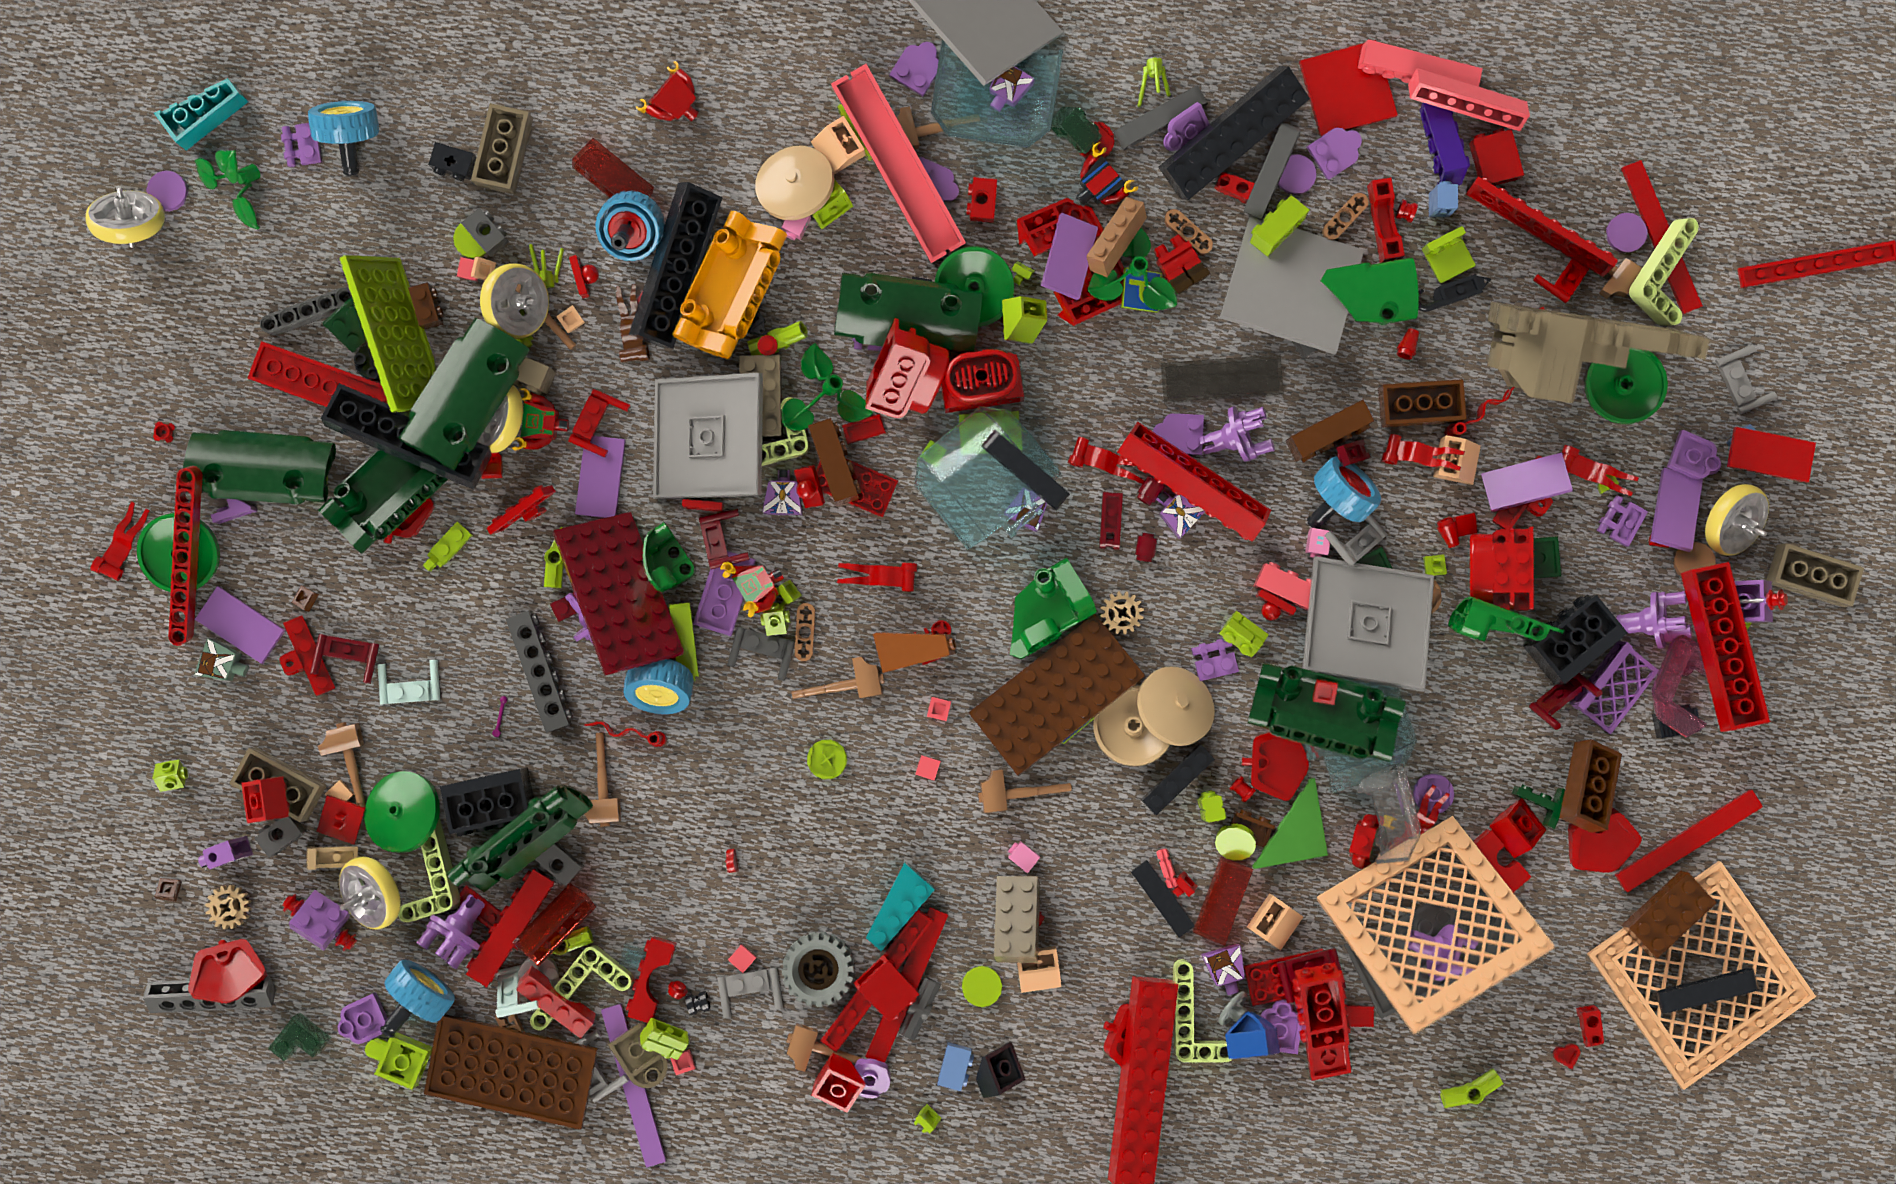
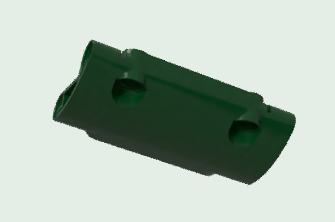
(918, 304)
(464, 393)
(261, 466)
(378, 498)
(1357, 724)
(522, 839)

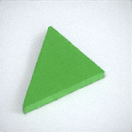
(1299, 833)

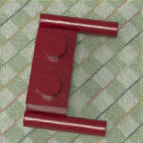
(715, 541)
(346, 650)
(1560, 696)
(1287, 968)

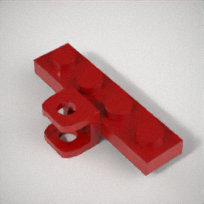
(526, 507)
(1508, 517)
(303, 656)

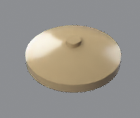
(794, 183)
(1175, 706)
(1124, 735)

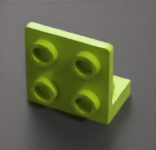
(834, 207)
(1448, 255)

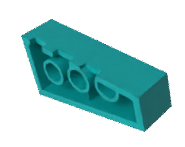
(207, 113)
(903, 900)

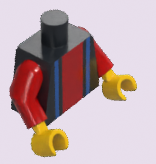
(1102, 181)

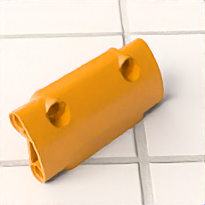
(730, 285)

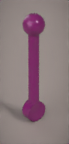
(496, 733)

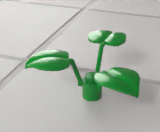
(227, 164)
(1157, 295)
(818, 365)

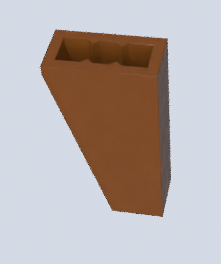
(907, 649)

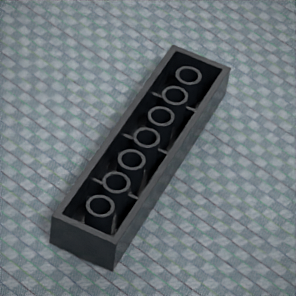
(1234, 132)
(675, 264)
(375, 425)

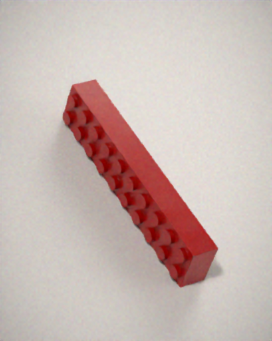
(1143, 1081)

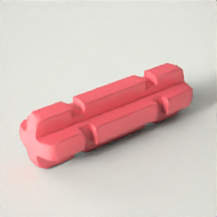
(1167, 868)

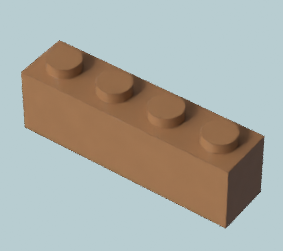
(1116, 236)

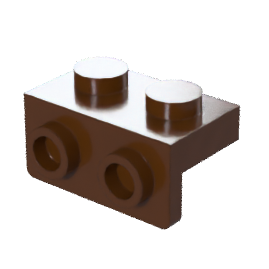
(1260, 828)

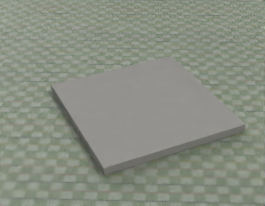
(990, 33)
(1285, 290)
(708, 436)
(1369, 624)

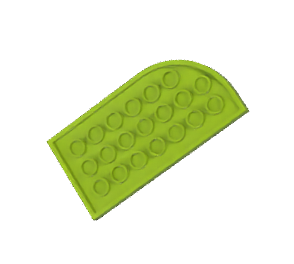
(391, 327)

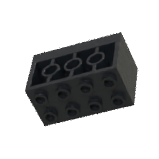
(1593, 633)
(478, 794)

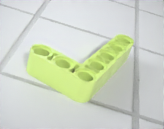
(1646, 287)
(789, 444)
(435, 874)
(575, 980)
(1188, 1020)

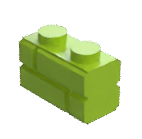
(1243, 634)
(1211, 806)
(664, 1039)

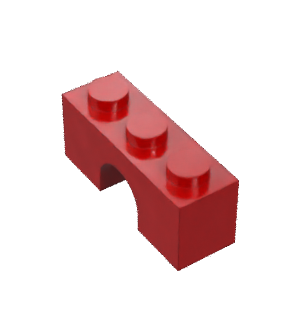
(1512, 874)

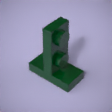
(1543, 800)

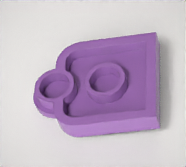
(916, 67)
(1185, 127)
(1335, 151)
(942, 179)
(1182, 431)
(1694, 456)
(362, 1019)
(1287, 1025)

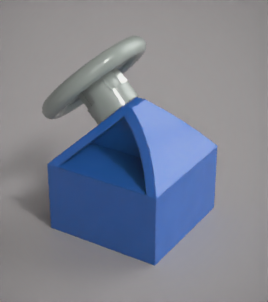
(1250, 1034)

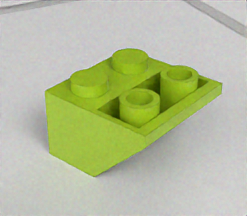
(1023, 318)

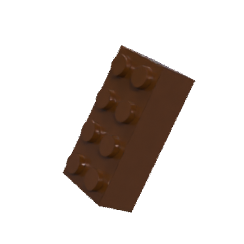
(1422, 403)
(1330, 430)
(833, 461)
(1590, 786)
(1668, 914)

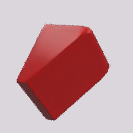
(1466, 524)

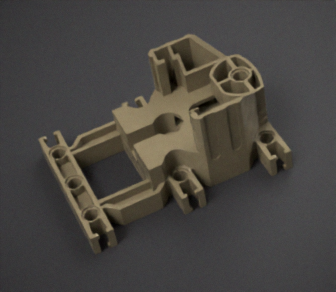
(1547, 347)

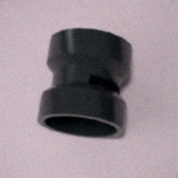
(697, 1003)

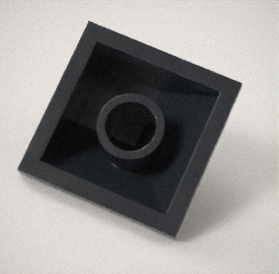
(999, 1071)

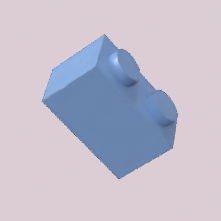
(1443, 199)
(954, 1067)

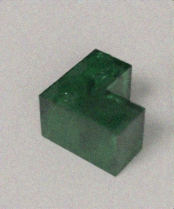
(1073, 125)
(299, 1033)

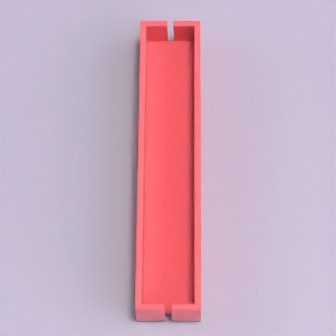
(898, 163)

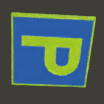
(1133, 290)

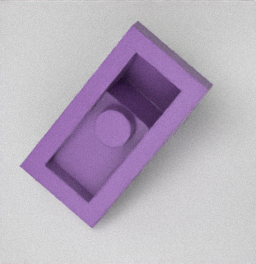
(237, 509)

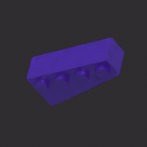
(1444, 143)

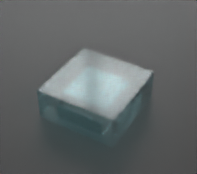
(631, 956)

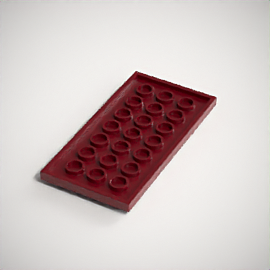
(614, 594)

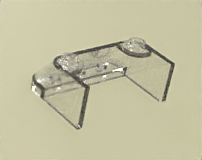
(1394, 811)

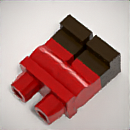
(1180, 266)

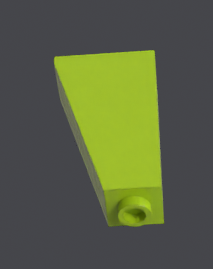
(683, 623)

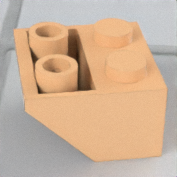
(839, 145)
(1467, 461)
(1275, 921)
(1042, 974)

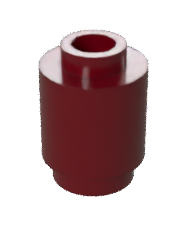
(1149, 491)
(1146, 547)

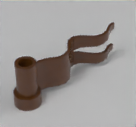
(632, 346)

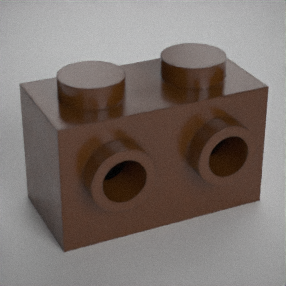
(425, 305)

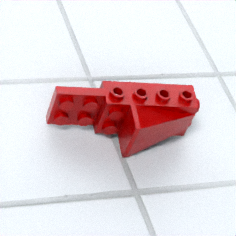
(1323, 1019)

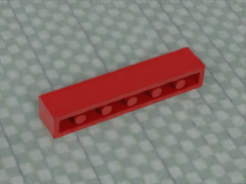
(513, 922)

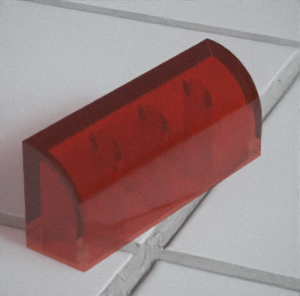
(608, 171)
(1222, 900)
(554, 924)

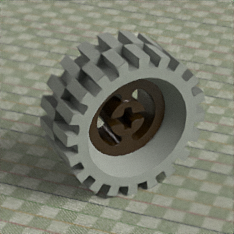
(834, 984)

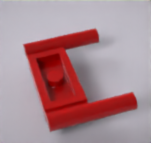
(1566, 282)
(590, 419)

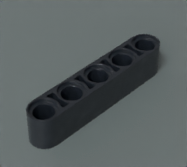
(1025, 470)
(1707, 990)

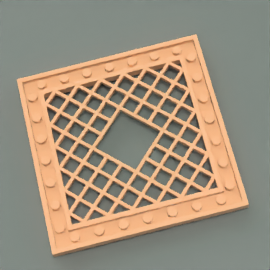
(1416, 1014)
(1735, 1038)

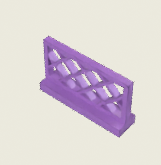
(1604, 673)

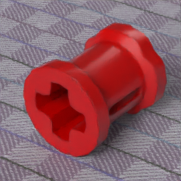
(1242, 789)

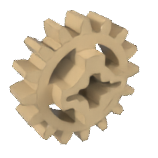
(1116, 620)
(221, 914)

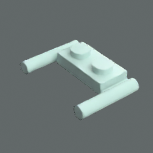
(409, 691)
(508, 997)

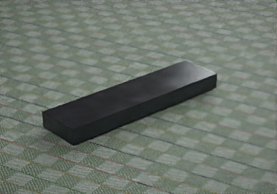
(1162, 898)

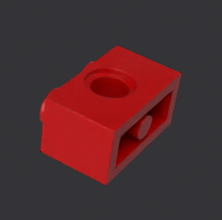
(986, 188)

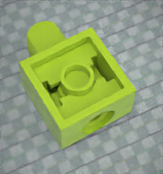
(400, 1059)

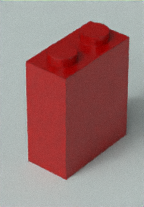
(1496, 157)
(886, 989)

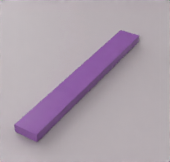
(636, 1096)

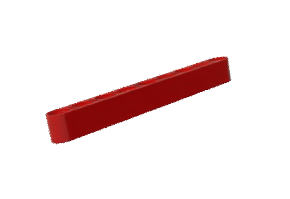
(190, 547)

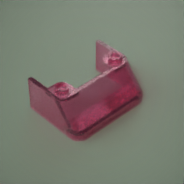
(1680, 660)

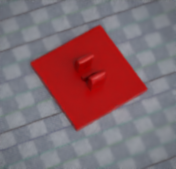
(341, 819)

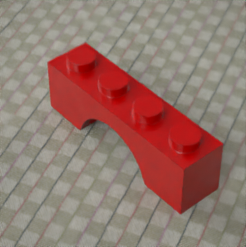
(1382, 208)
(644, 1004)
(572, 1015)

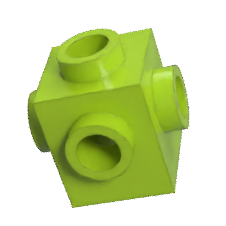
(775, 619)
(170, 775)

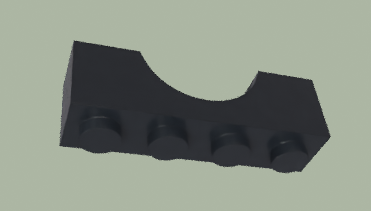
(1178, 779)

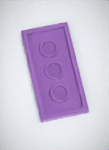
(1067, 256)
(600, 479)
(1526, 482)
(1676, 510)
(720, 601)
(240, 624)

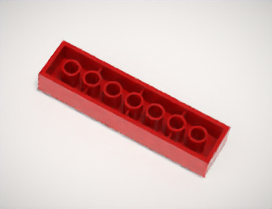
(1194, 482)
(1725, 647)

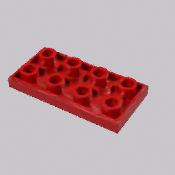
(1771, 454)
(874, 487)
(1265, 981)

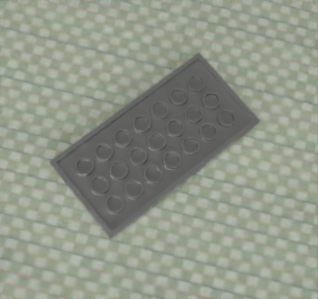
(1430, 920)

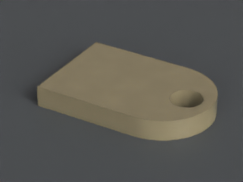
(636, 1060)

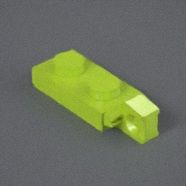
(447, 546)

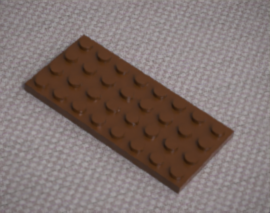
(1056, 694)
(511, 1071)

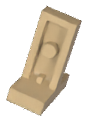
(329, 856)

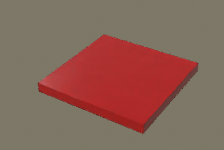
(1345, 94)

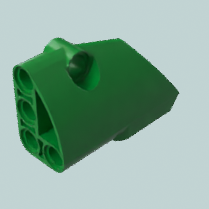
(1375, 288)
(659, 566)
(1049, 608)
(1477, 617)

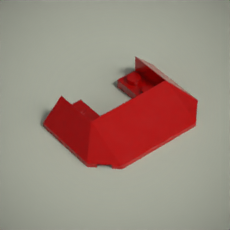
(1038, 232)

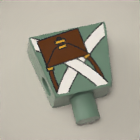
(220, 662)

